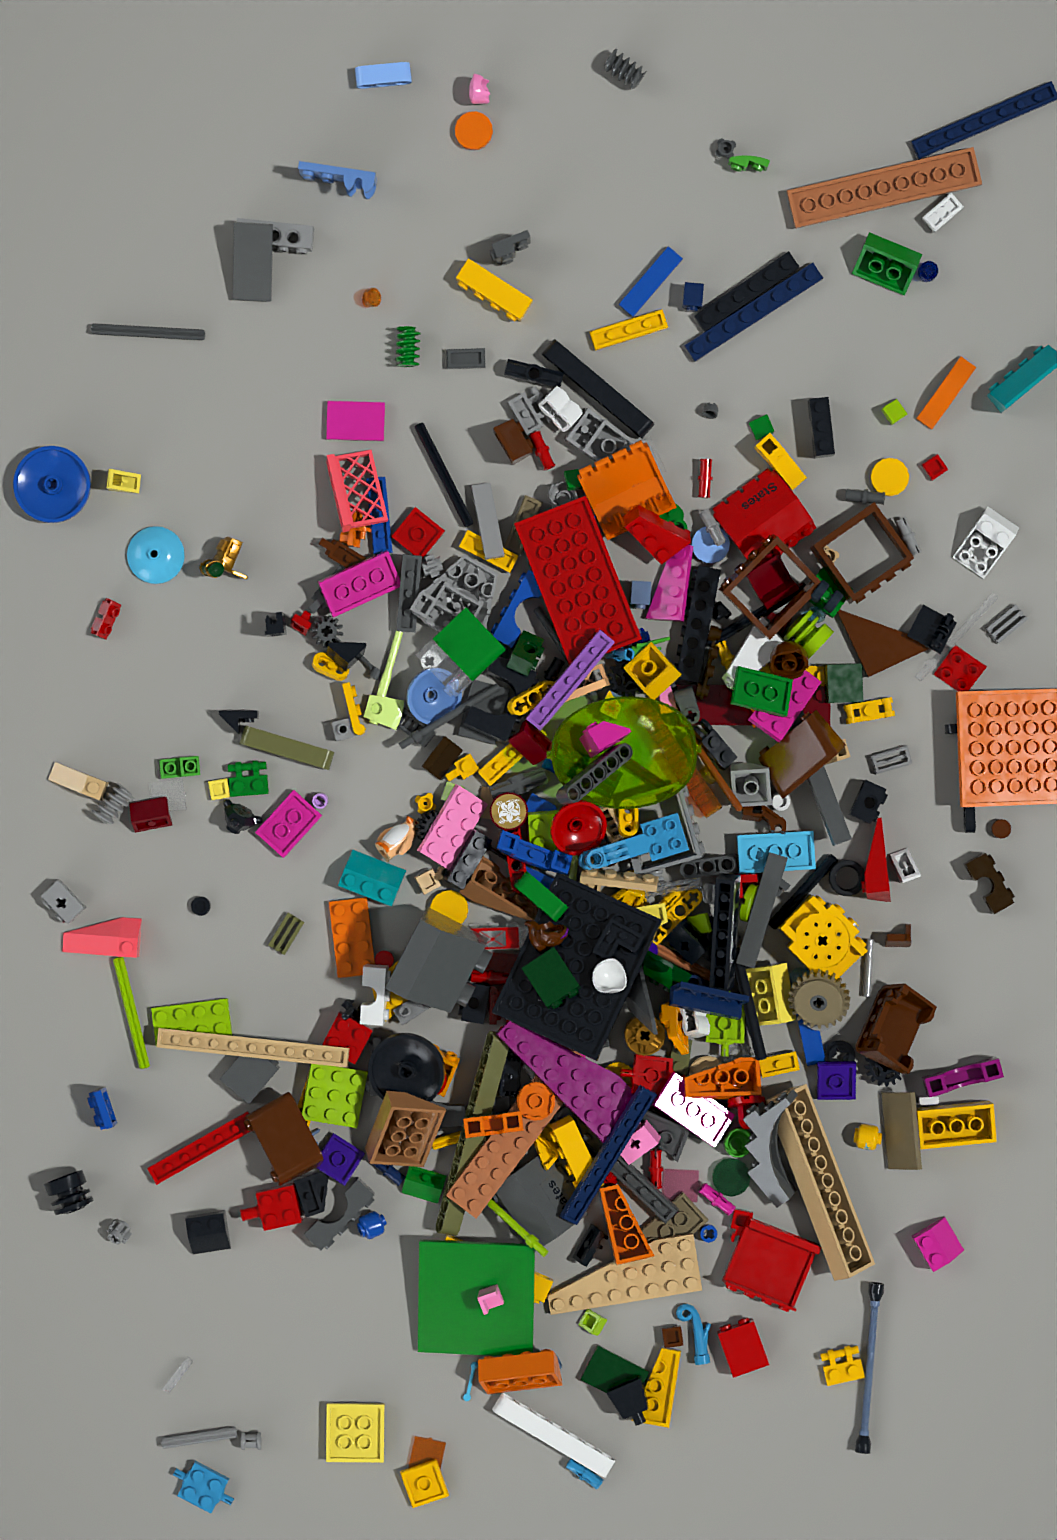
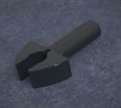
(350, 1010)

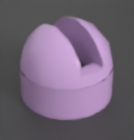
(318, 803)

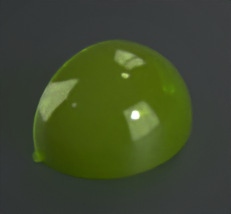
(661, 747)

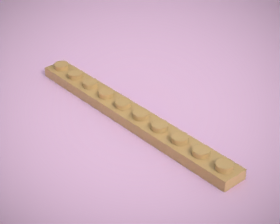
(253, 1047)

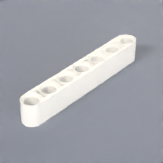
(553, 1435)

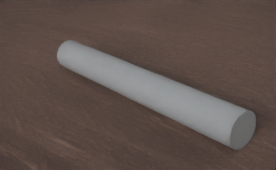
(868, 968)

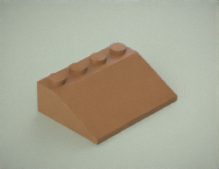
(403, 1130)

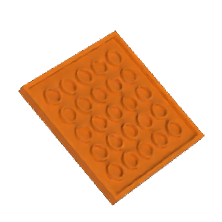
(1007, 747)

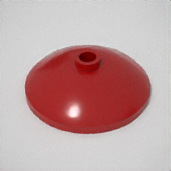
(583, 835)

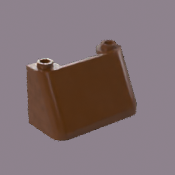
(801, 753)
(893, 1026)
(284, 1138)

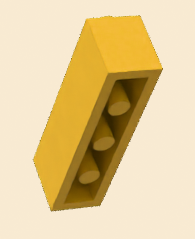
(494, 290)
(571, 1148)

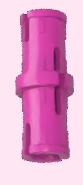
(717, 1199)

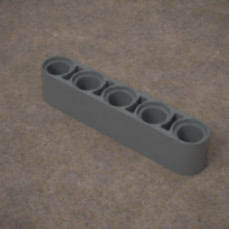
(587, 777)

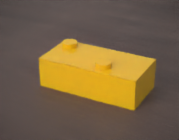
(956, 1124)

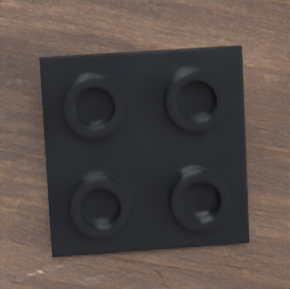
(932, 629)

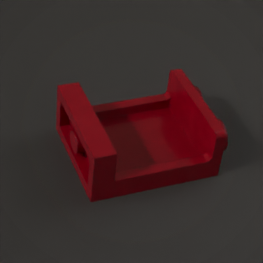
(771, 580)

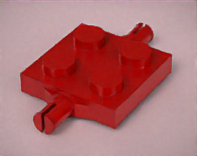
(649, 1072)

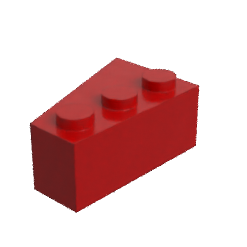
(655, 534)

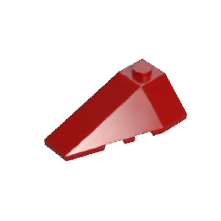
(876, 874)

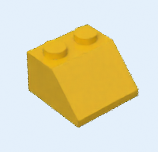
(652, 671)

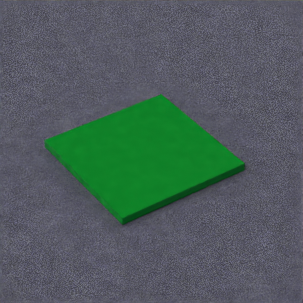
(448, 1293)

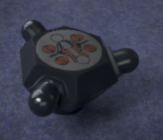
(239, 817)

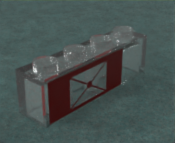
(502, 937)

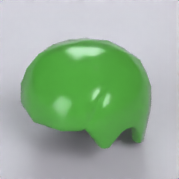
(735, 1142)

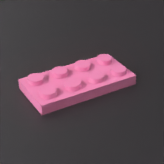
(452, 827)

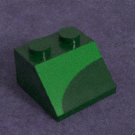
(663, 971)

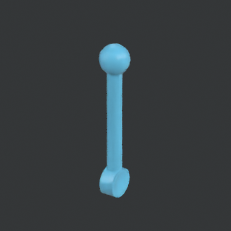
(474, 1365)

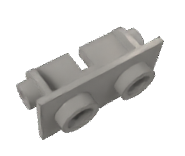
(409, 1010)

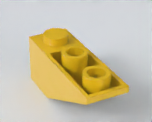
(780, 461)

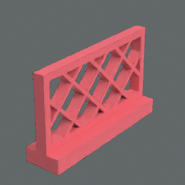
(341, 497)

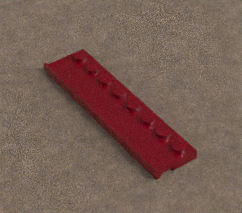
(719, 711)

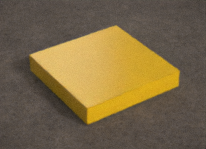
(424, 1483)

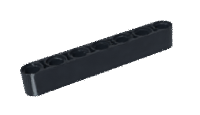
(598, 388)

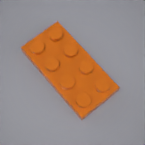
(351, 936)

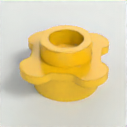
(420, 801)

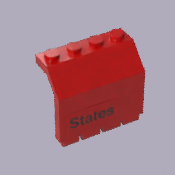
(763, 510)

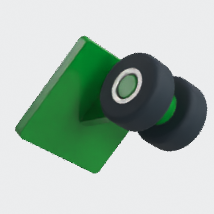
(827, 595)

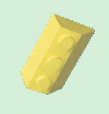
(770, 993)

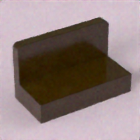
(442, 758)

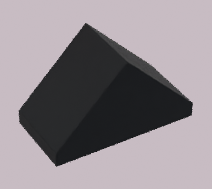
(345, 653)

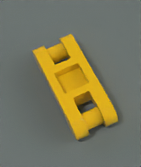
(869, 710)

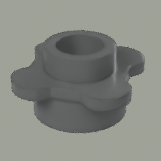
(730, 147)

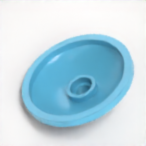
(169, 557)

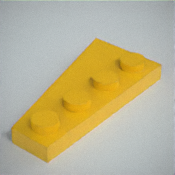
(661, 1388)

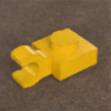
(464, 767)

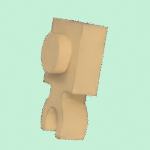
(429, 880)

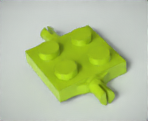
(726, 1031)

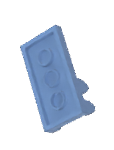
(352, 178)

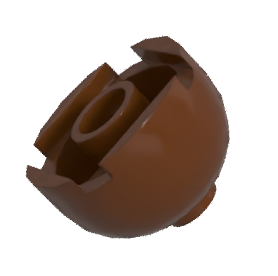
(789, 660)

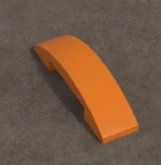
(946, 393)

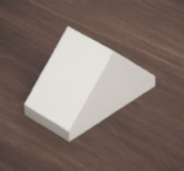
(905, 866)

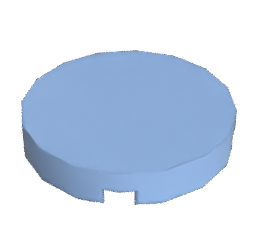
(705, 548)

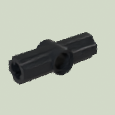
(521, 371)

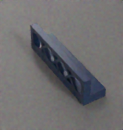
(707, 1000)

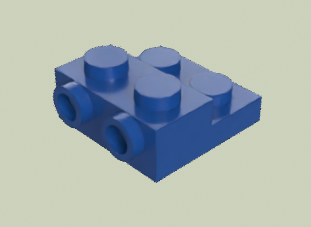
(103, 1109)

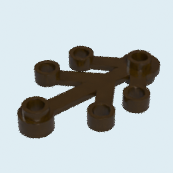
(703, 689)

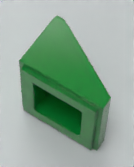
(761, 427)

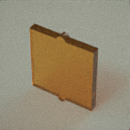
(426, 1450)

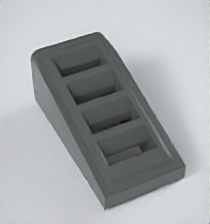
(426, 739)

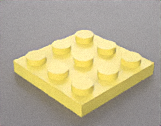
(355, 1432)

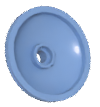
(430, 708)

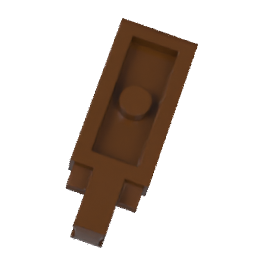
(341, 553)

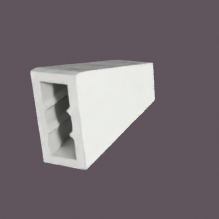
(752, 654)

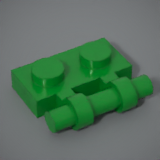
(250, 784)

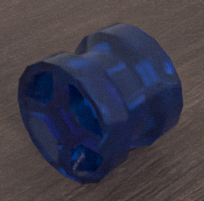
(930, 269)

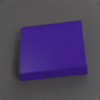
(836, 1080)
(340, 1159)

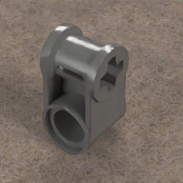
(687, 701)

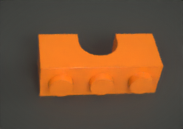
(493, 1124)

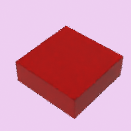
(934, 467)

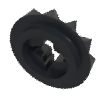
(843, 1047)

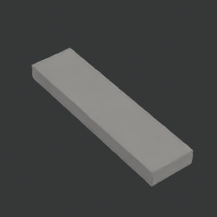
(487, 521)

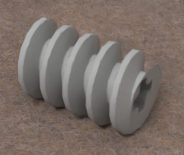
(113, 804)

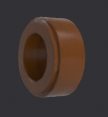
(1001, 828)

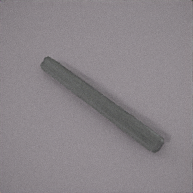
(146, 331)

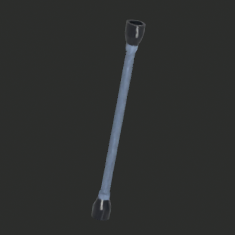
(863, 1442)

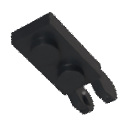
(715, 745)

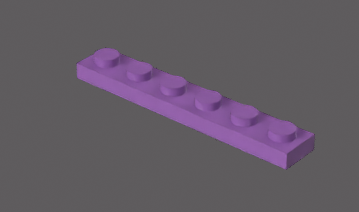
(570, 680)

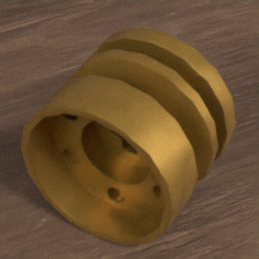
(643, 1046)

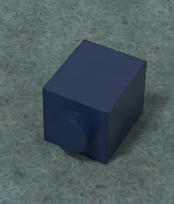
(693, 296)

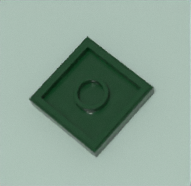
(843, 683)

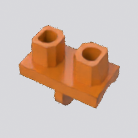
(354, 536)

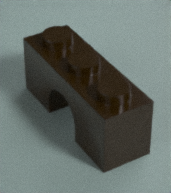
(999, 896)

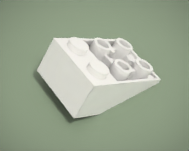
(986, 542)

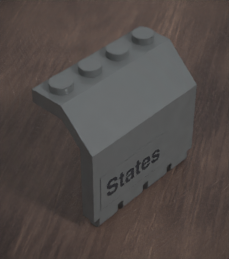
(537, 1199)

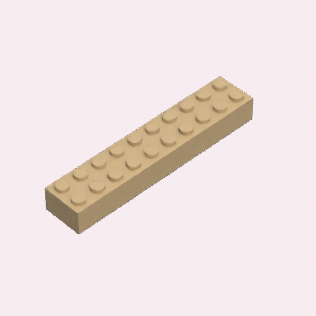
(822, 1187)

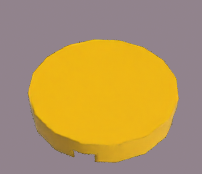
(889, 476)
(451, 905)

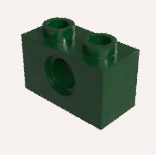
(526, 652)

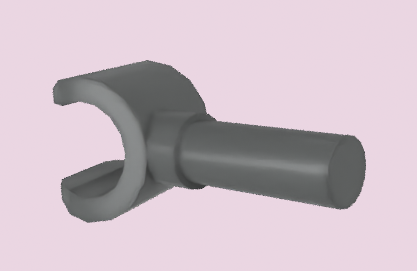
(375, 672)

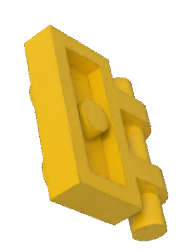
(842, 1371)

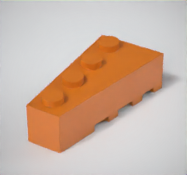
(624, 1232)

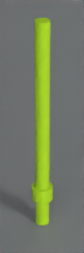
(530, 1240)

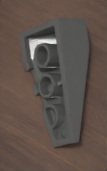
(639, 1002)

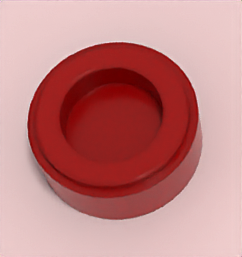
(384, 958)

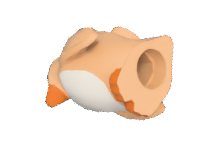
(397, 839)

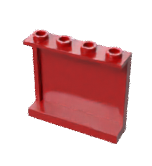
(770, 1264)

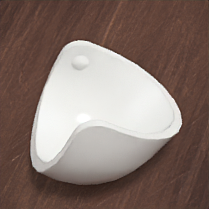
(609, 976)

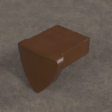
(899, 940)

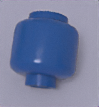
(371, 1225)

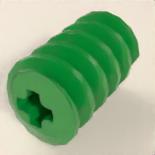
(407, 346)

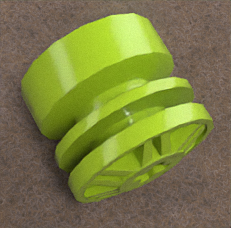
(808, 634)

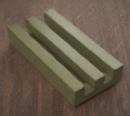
(277, 947)

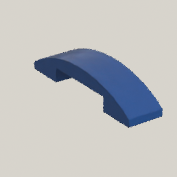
(532, 854)
(812, 1044)

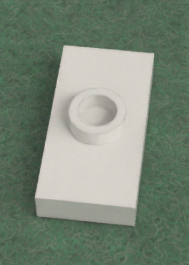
(942, 212)

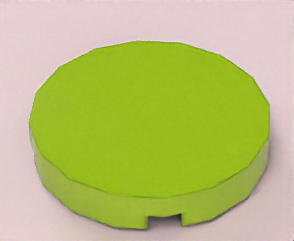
(749, 896)

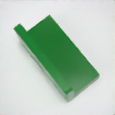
(423, 1184)

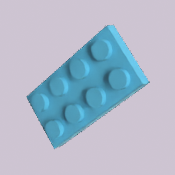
(796, 846)

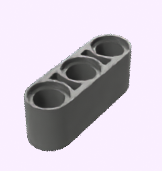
(717, 866)

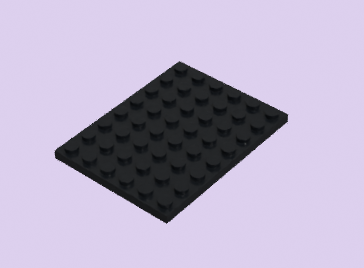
(588, 1017)

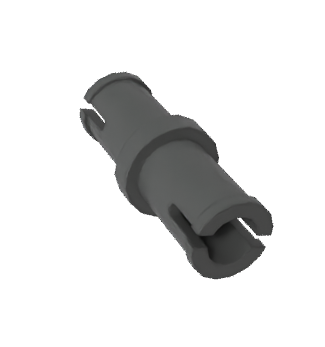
(865, 496)

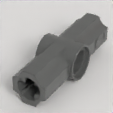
(520, 783)

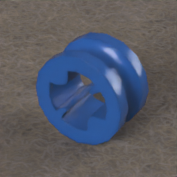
(708, 1227)

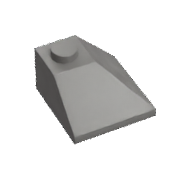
(751, 784)

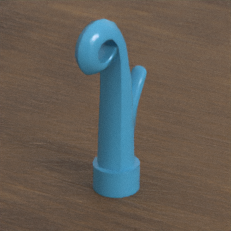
(700, 1336)

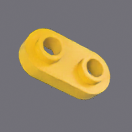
(329, 668)
(628, 820)

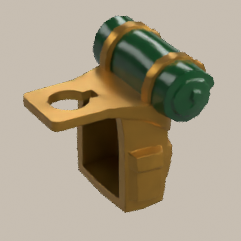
(223, 560)

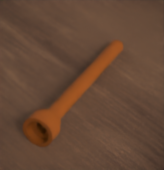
(719, 779)

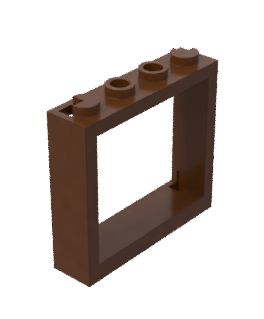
(833, 572)
(791, 608)

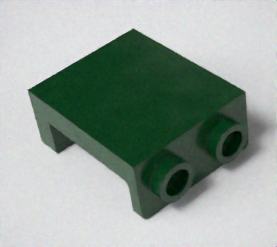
(551, 978)

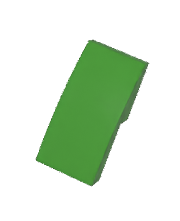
(740, 163)
(179, 767)

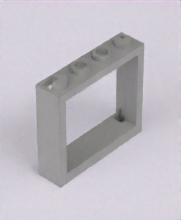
(694, 831)

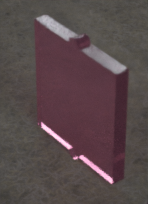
(681, 1181)

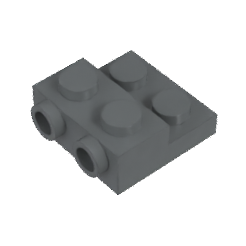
(504, 250)

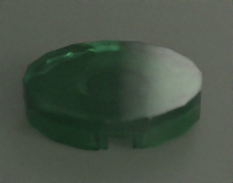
(731, 1177)

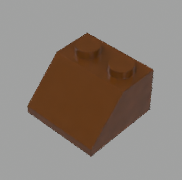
(512, 441)

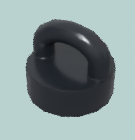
(722, 609)

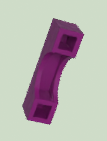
(962, 1076)

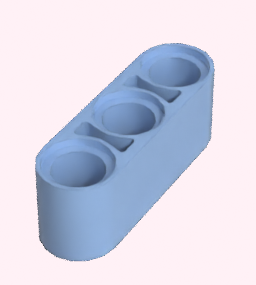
(383, 75)

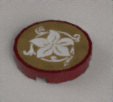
(508, 811)

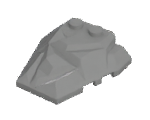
(461, 586)

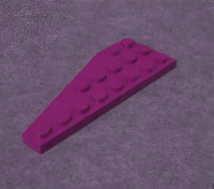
(582, 1085)

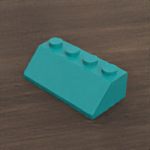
(1024, 379)

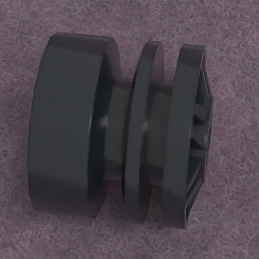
(68, 1192)

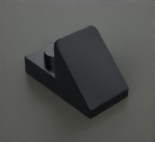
(233, 718)

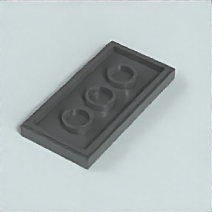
(252, 261)

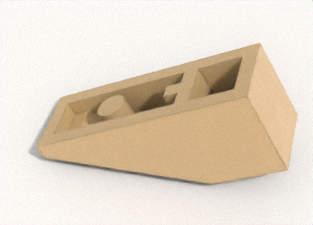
(78, 781)

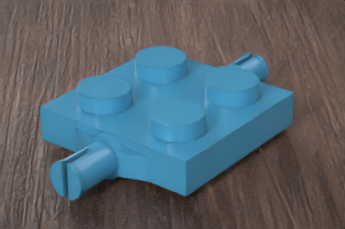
(203, 1487)

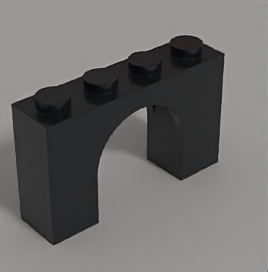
(501, 726)

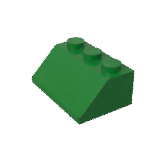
(887, 263)

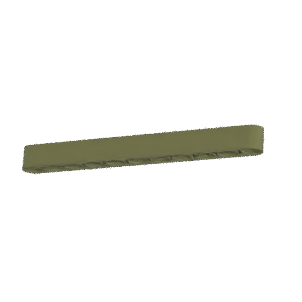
(480, 1104)

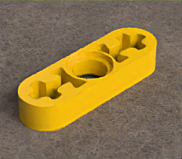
(524, 697)

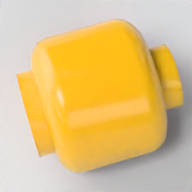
(867, 1137)

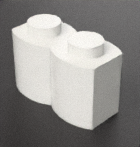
(560, 409)
(694, 1023)

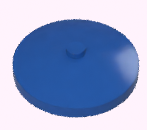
(52, 484)

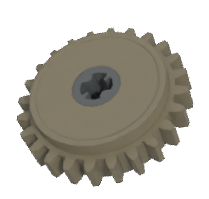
(817, 985)

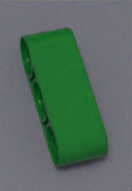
(541, 896)

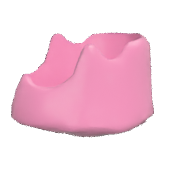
(478, 91)

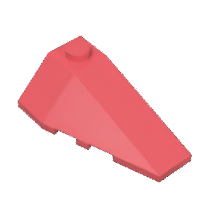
(110, 938)

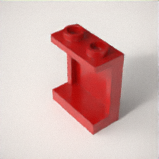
(742, 1347)

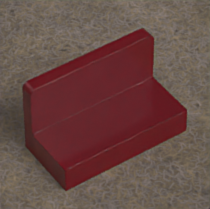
(531, 743)
(150, 814)

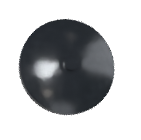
(407, 1065)

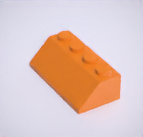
(519, 1372)

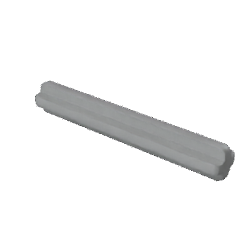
(199, 1437)

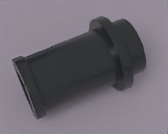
(553, 669)

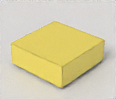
(219, 789)

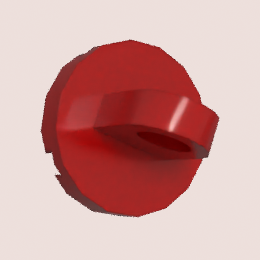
(742, 1104)

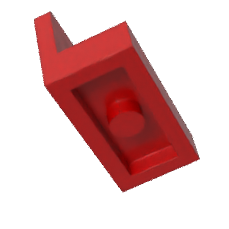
(746, 877)

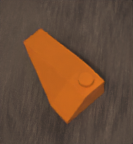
(726, 1080)

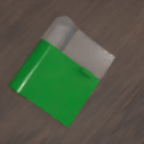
(460, 652)

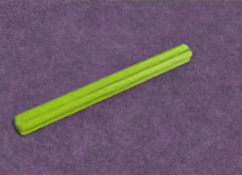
(131, 1012)

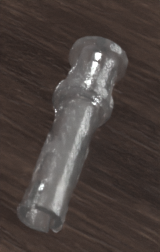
(695, 883)

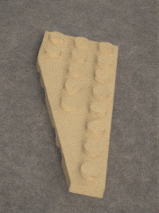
(668, 1273)

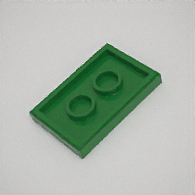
(761, 691)

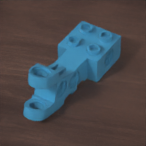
(659, 837)

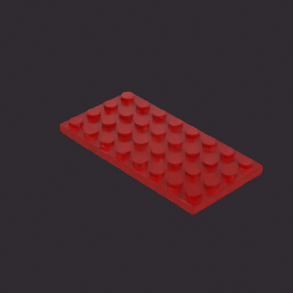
(577, 577)

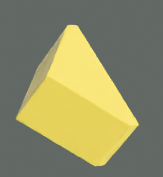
(123, 481)

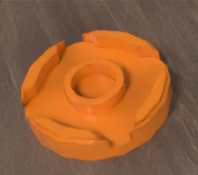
(473, 130)
(535, 1101)

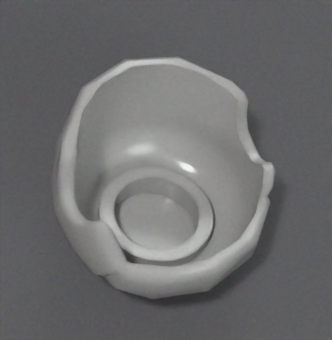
(560, 495)

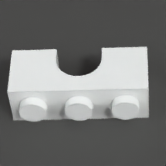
(375, 1012)

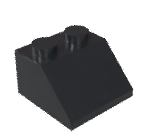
(208, 1232)

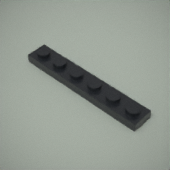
(746, 291)

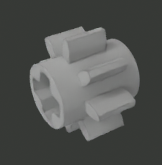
(432, 566)
(119, 1232)

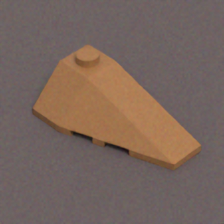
(494, 890)

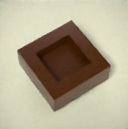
(672, 1336)

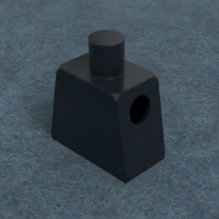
(630, 1399)

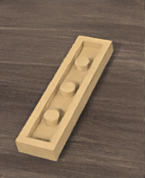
(625, 880)

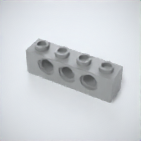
(285, 230)

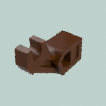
(766, 814)

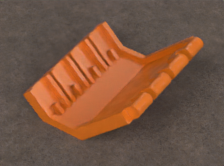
(611, 484)

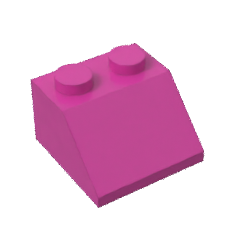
(602, 736)
(938, 1244)

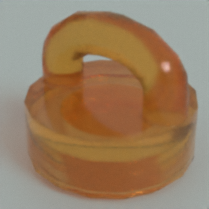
(371, 297)

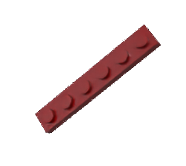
(199, 1149)

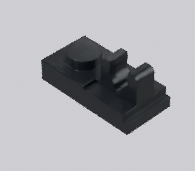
(588, 1245)

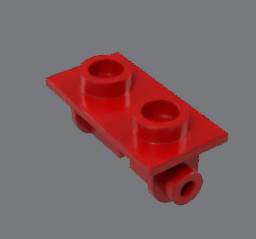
(109, 610)

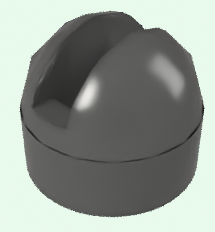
(710, 410)

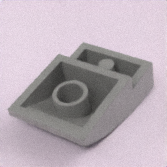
(597, 436)

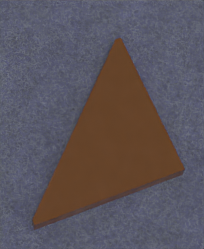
(877, 644)

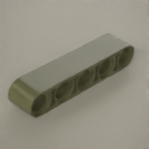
(286, 747)

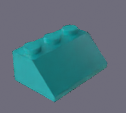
(372, 878)

